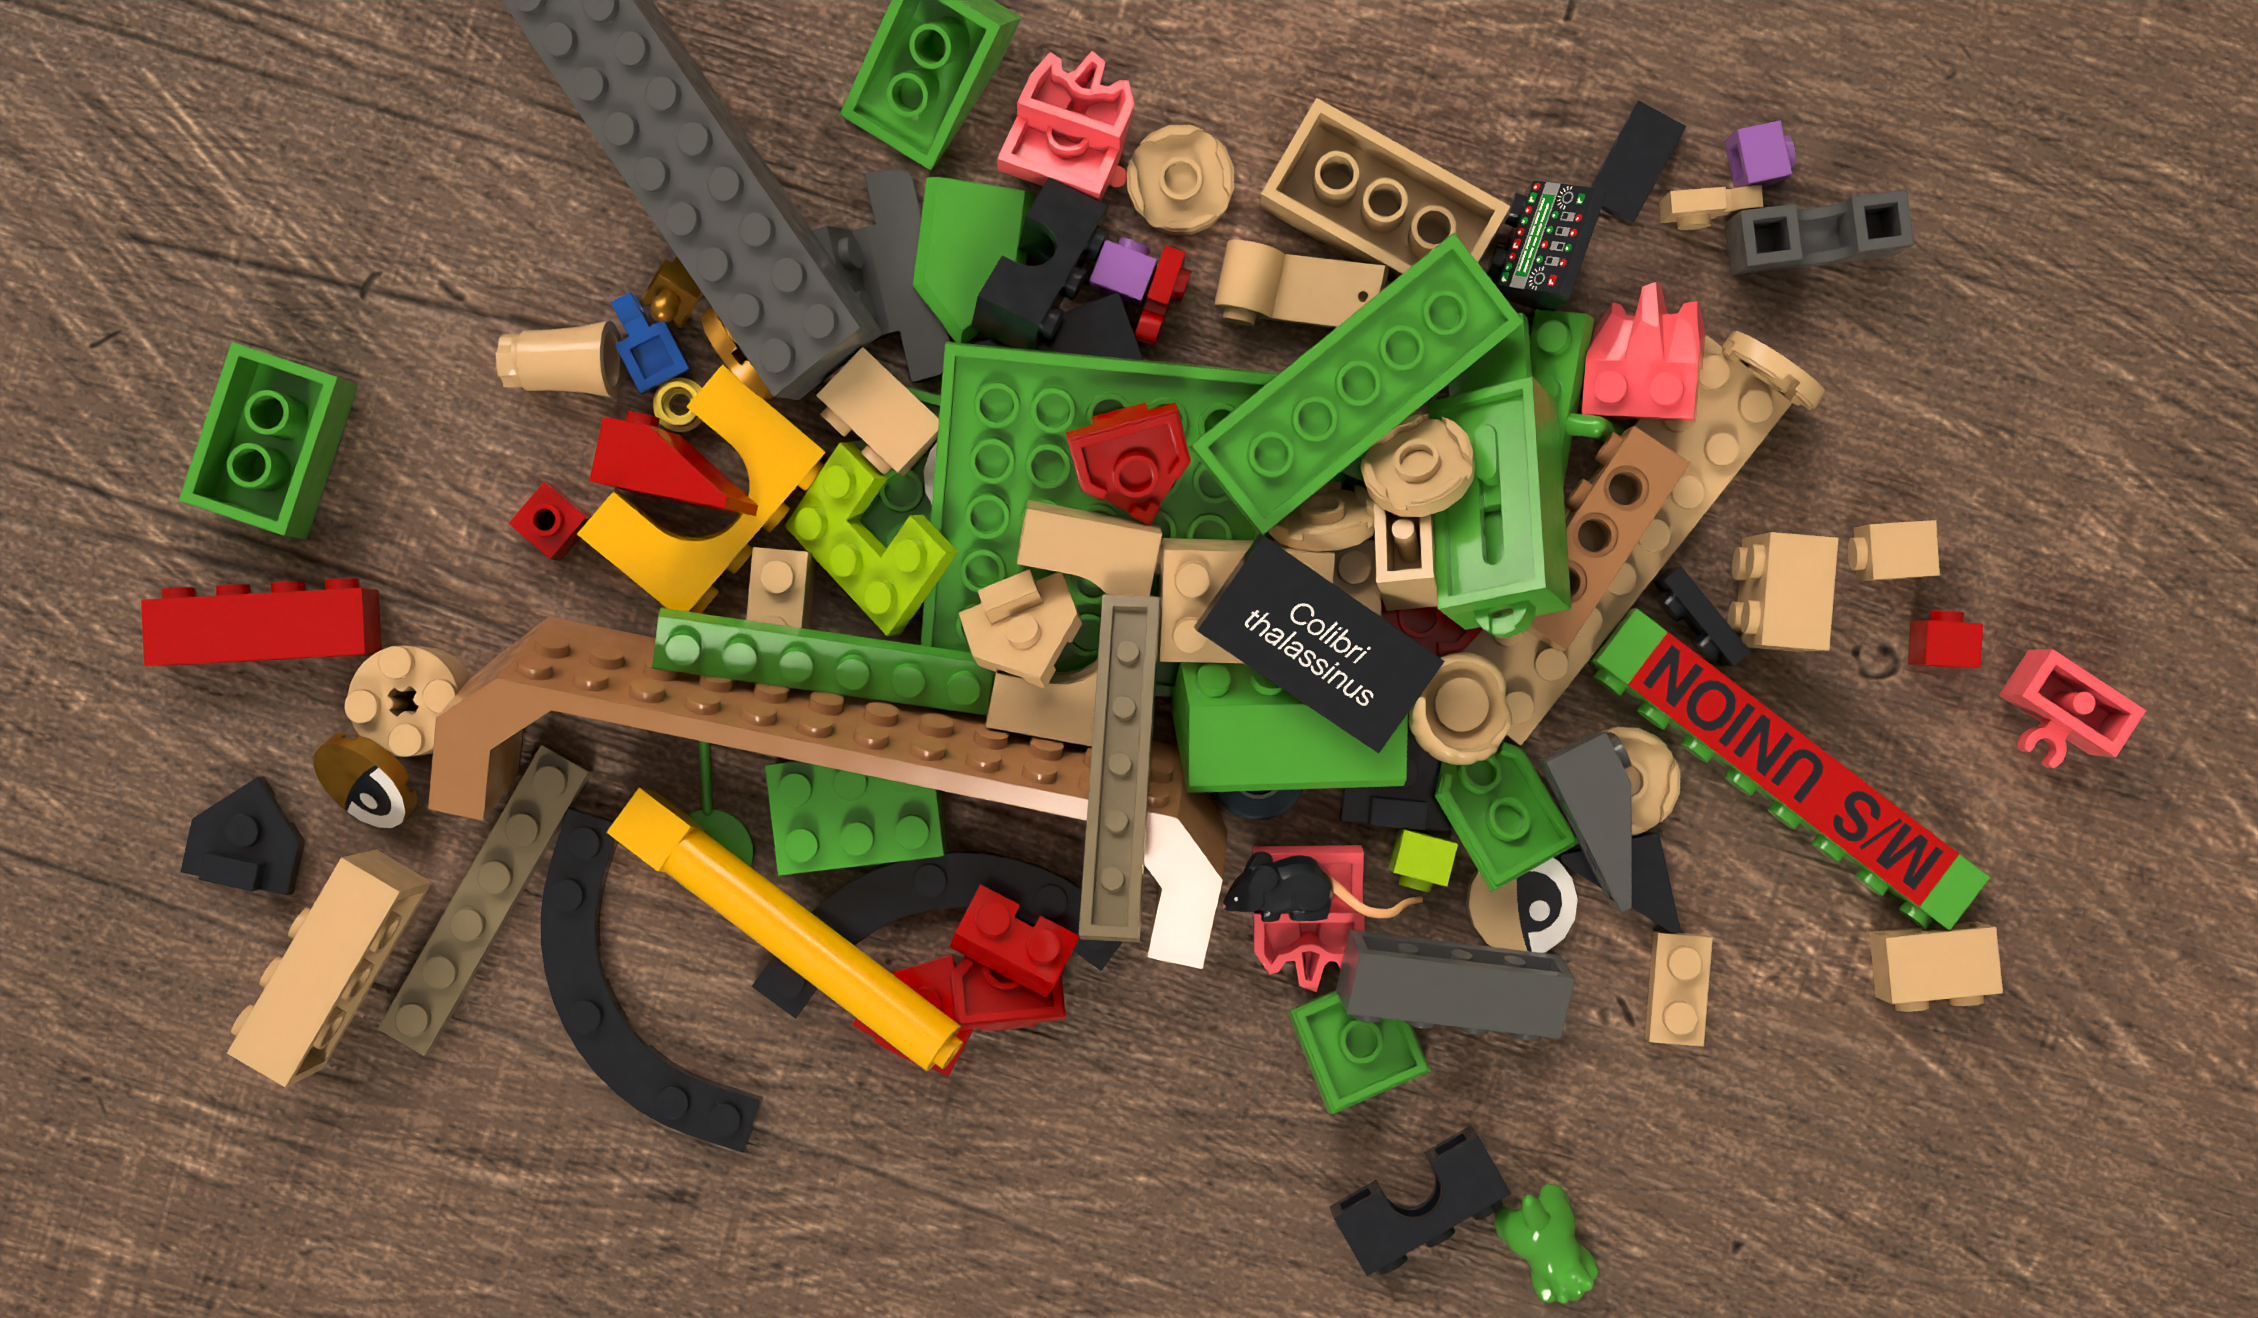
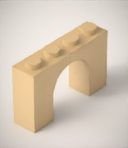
(1115, 556)

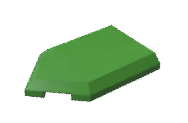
(960, 243)
(1503, 814)

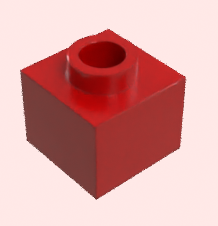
(568, 521)
(1945, 641)

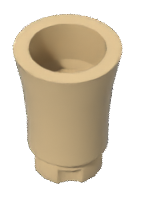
(562, 360)

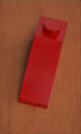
(661, 464)

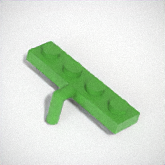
(1558, 364)

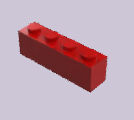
(261, 625)

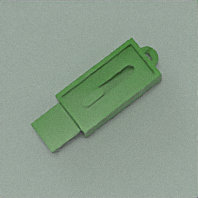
(1506, 538)

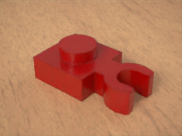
(1168, 284)

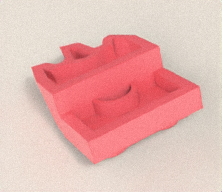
(1069, 127)
(1646, 361)
(1319, 941)

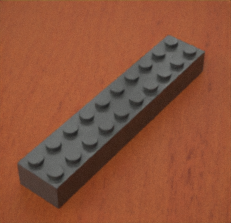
(703, 186)

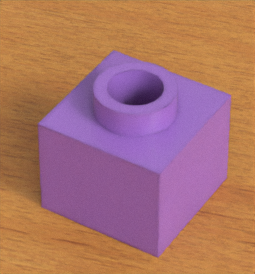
(1760, 155)
(1124, 270)

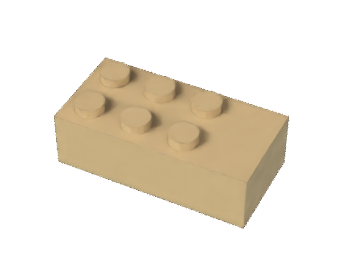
(1374, 195)
(327, 967)

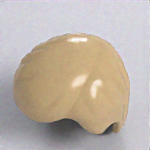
(1462, 710)

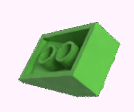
(928, 72)

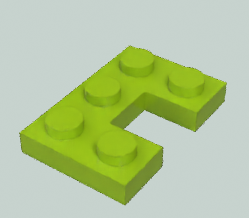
(881, 581)

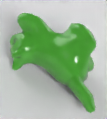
(1547, 1240)

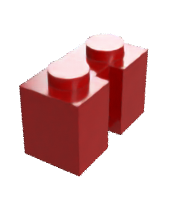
(1010, 946)

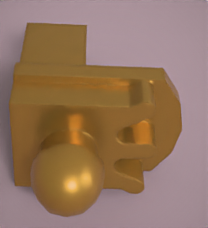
(671, 293)

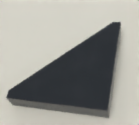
(1650, 879)

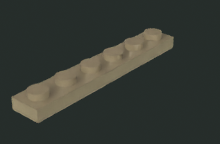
(1120, 769)
(485, 900)

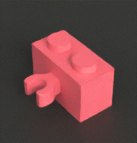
(2069, 707)

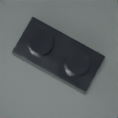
(1713, 636)

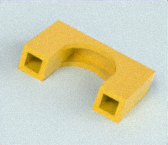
(681, 567)

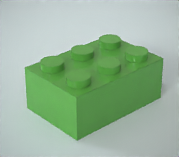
(268, 442)
(850, 819)

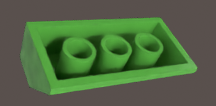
(1254, 736)

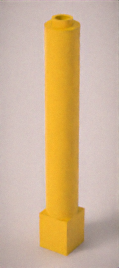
(681, 848)

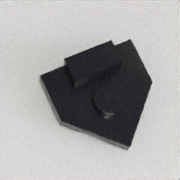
(1400, 806)
(245, 842)

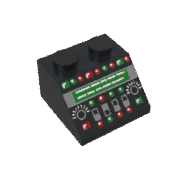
(1545, 243)

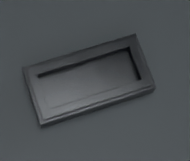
(1636, 161)

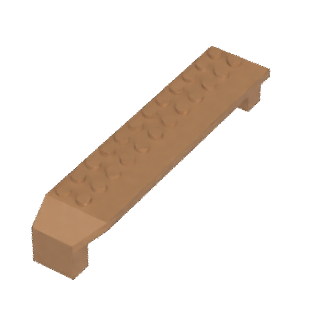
(612, 680)

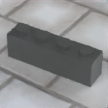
(1454, 985)

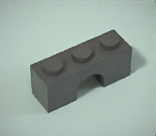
(1832, 234)

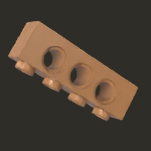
(1653, 474)

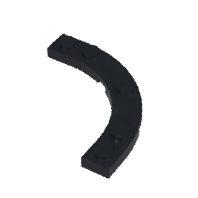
(935, 884)
(595, 1016)

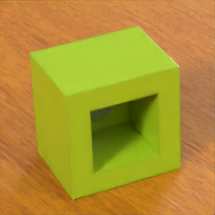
(1422, 859)

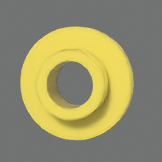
(663, 405)

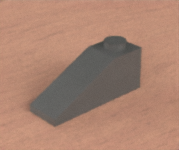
(1596, 801)

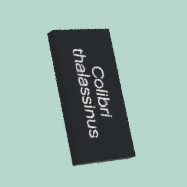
(1318, 643)

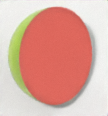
(1119, 177)

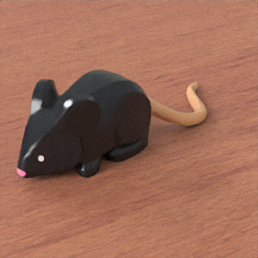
(1295, 888)

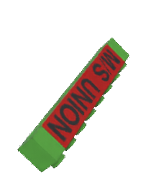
(1787, 770)

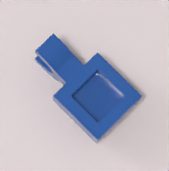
(649, 351)

